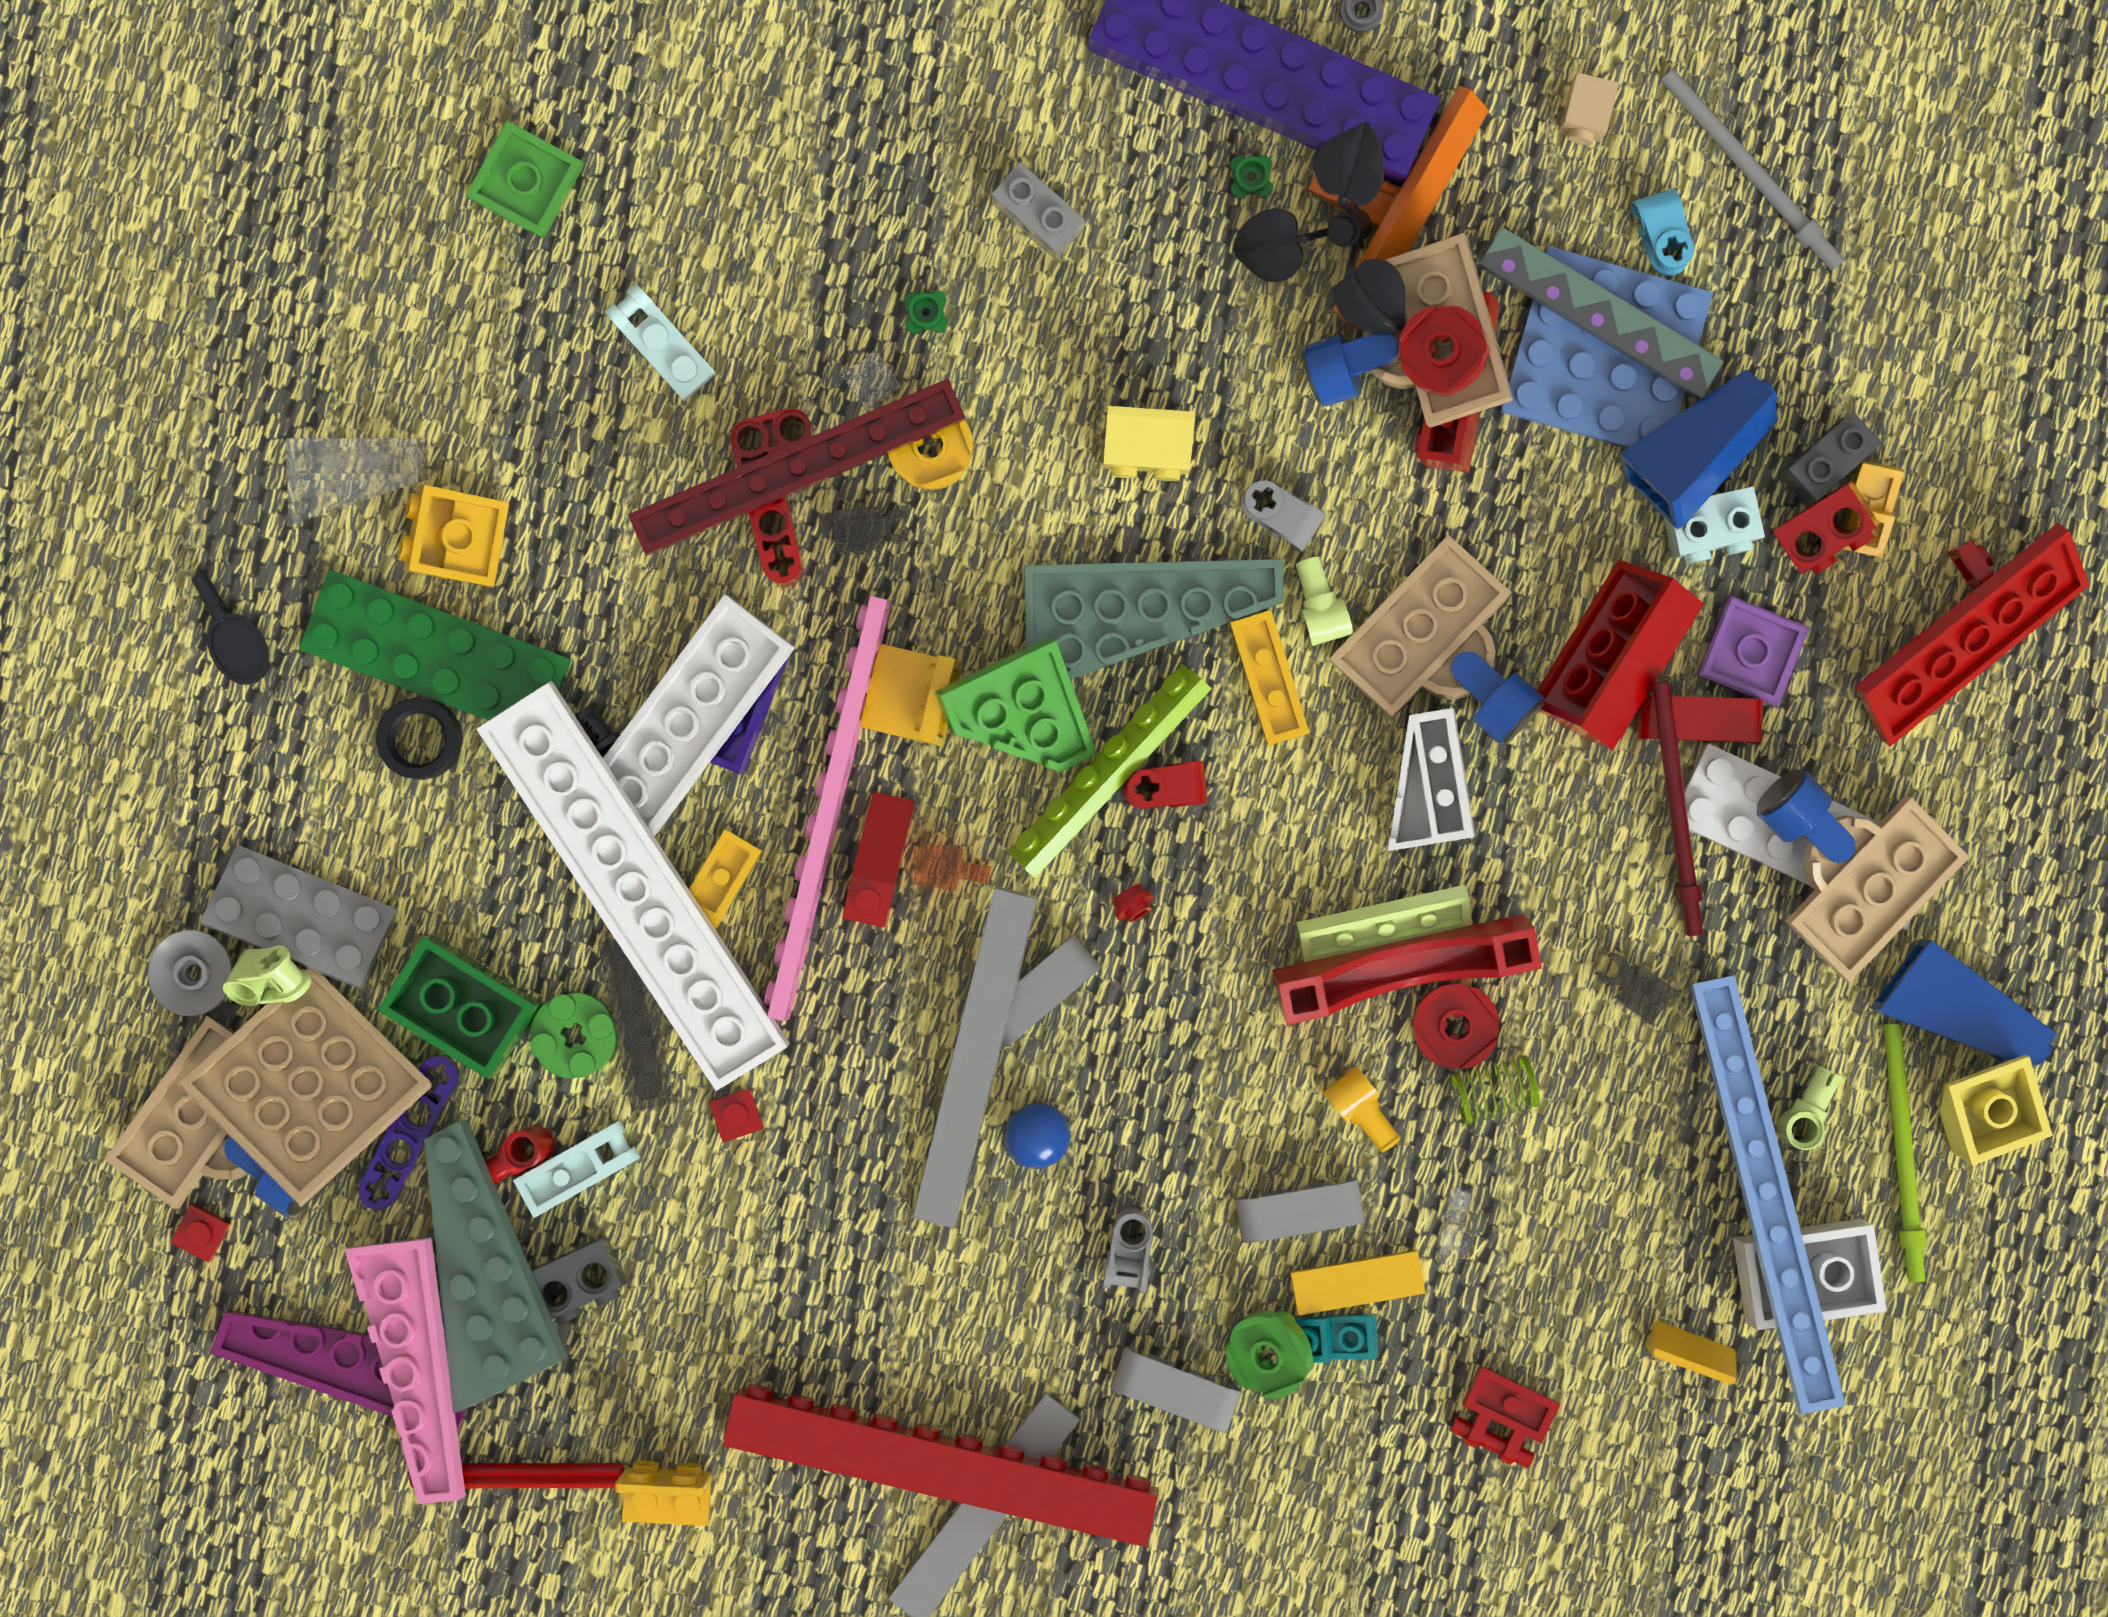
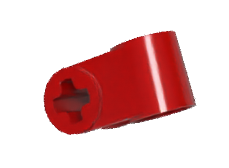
(1174, 786)

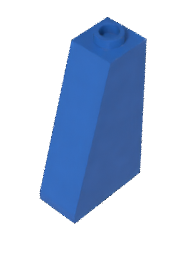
(1700, 447)
(1956, 1003)

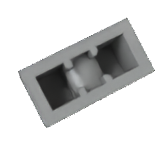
(1037, 211)

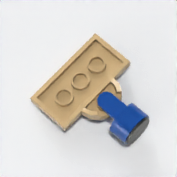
(1432, 277)
(1436, 641)
(1862, 873)
(178, 1142)

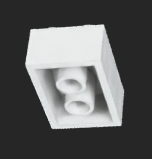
(1842, 1267)

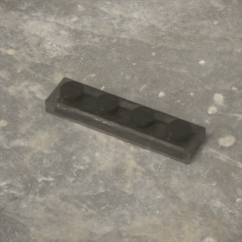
(636, 1031)

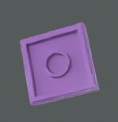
(1752, 651)

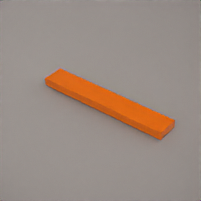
(1427, 179)

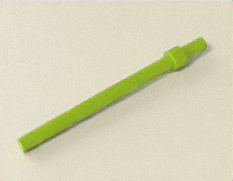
(1912, 1236)

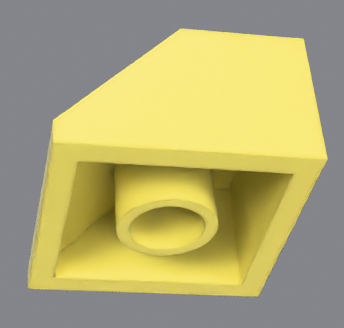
(1148, 442)
(1994, 1111)

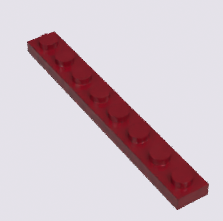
(796, 467)

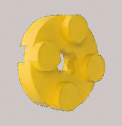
(941, 470)

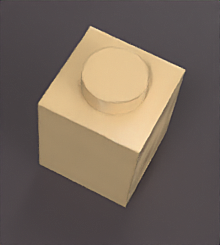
(1588, 108)

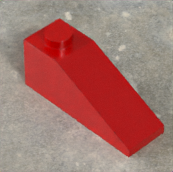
(878, 860)

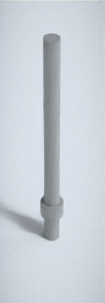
(1808, 232)

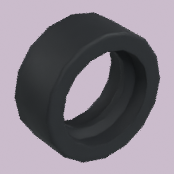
(386, 735)

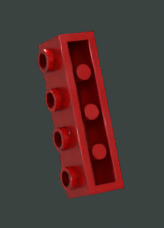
(1452, 443)

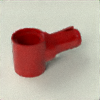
(512, 1157)

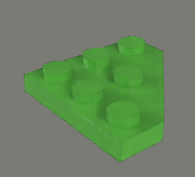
(1022, 708)

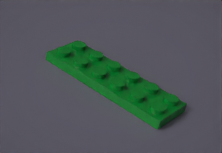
(425, 648)

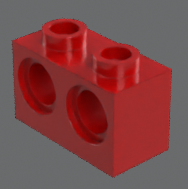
(1822, 521)

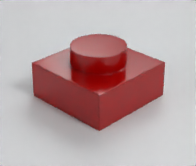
(1972, 563)
(736, 1115)
(201, 1232)

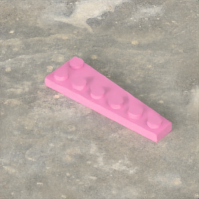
(407, 1324)

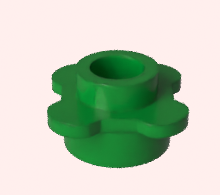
(1257, 165)
(917, 303)

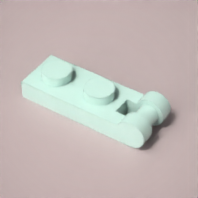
(661, 344)
(574, 1170)

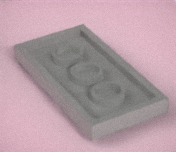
(313, 918)

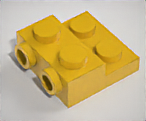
(453, 535)

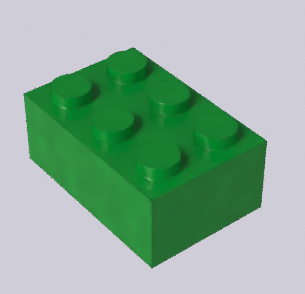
(459, 1006)

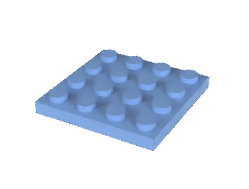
(1585, 385)

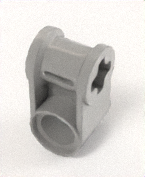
(1288, 517)
(1128, 1258)

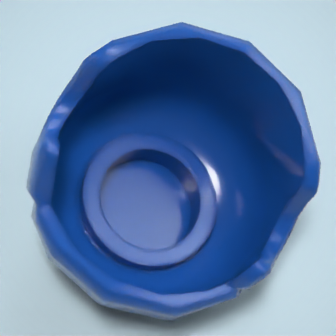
(1036, 1136)

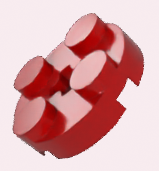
(1443, 324)
(1455, 1051)

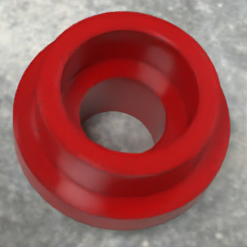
(1132, 903)

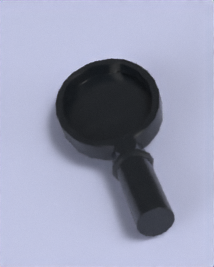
(232, 639)

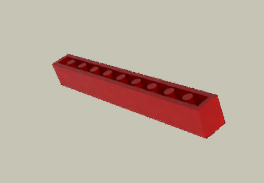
(941, 1465)

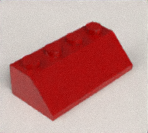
(1617, 652)

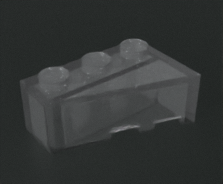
(345, 471)

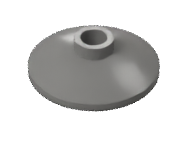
(170, 974)

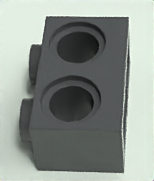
(1829, 459)
(571, 1271)

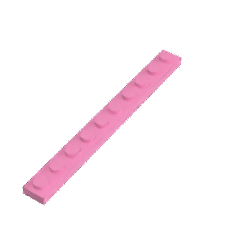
(822, 826)

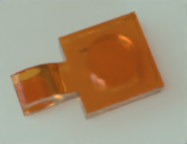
(943, 866)

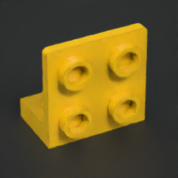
(904, 696)
(665, 1494)

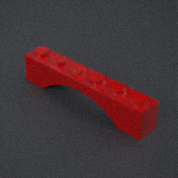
(1472, 951)

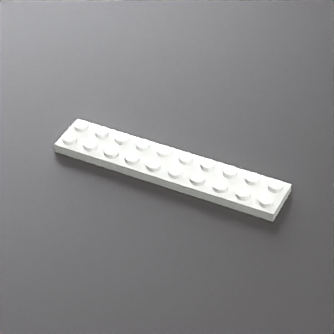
(633, 885)

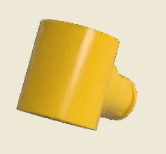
(1356, 1101)

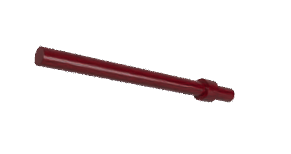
(1688, 889)

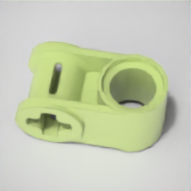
(266, 977)

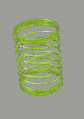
(1533, 1093)

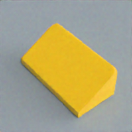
(1693, 1352)

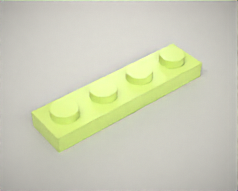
(1384, 923)

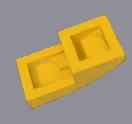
(1879, 488)

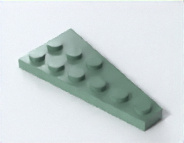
(1132, 608)
(489, 1298)

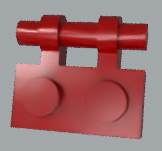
(1509, 1404)

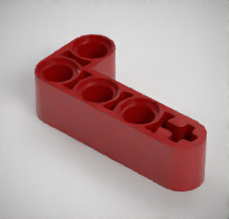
(771, 428)

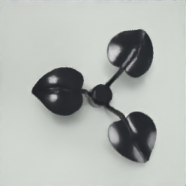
(1270, 246)

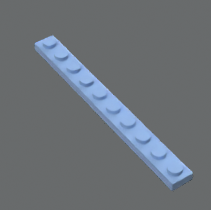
(1767, 1196)

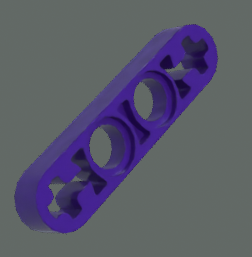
(412, 1133)

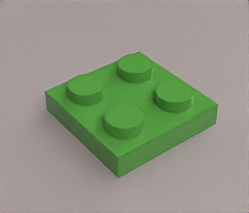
(525, 180)

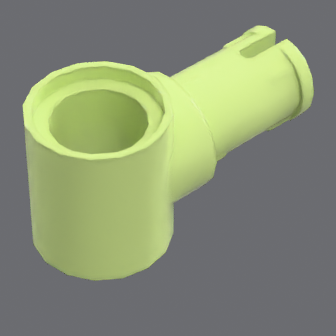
(1323, 612)
(1812, 1108)

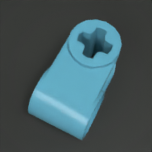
(1663, 225)

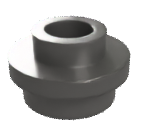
(1358, 24)

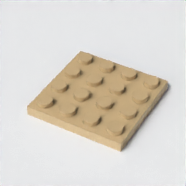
(305, 1087)

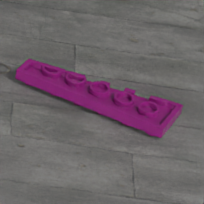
(310, 1355)

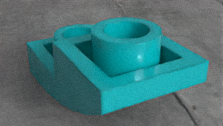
(1341, 1336)

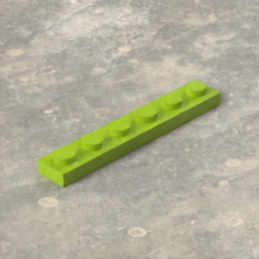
(1109, 770)

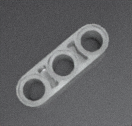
(1048, 986)
(1300, 1212)
(1174, 1390)

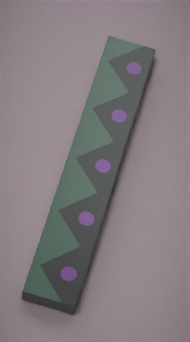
(1601, 313)

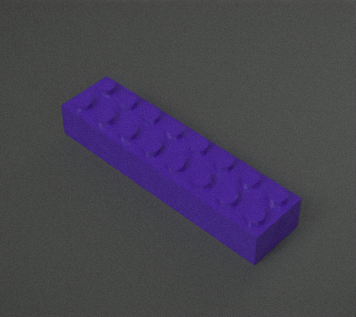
(1264, 74)

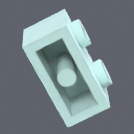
(1723, 521)

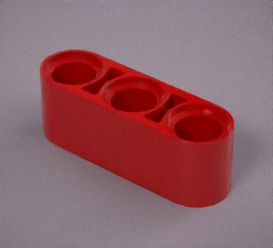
(1706, 719)

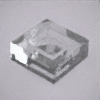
(871, 380)

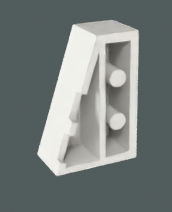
(1432, 784)

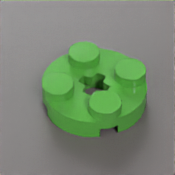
(551, 1046)
(1285, 1338)

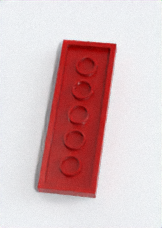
(1973, 634)

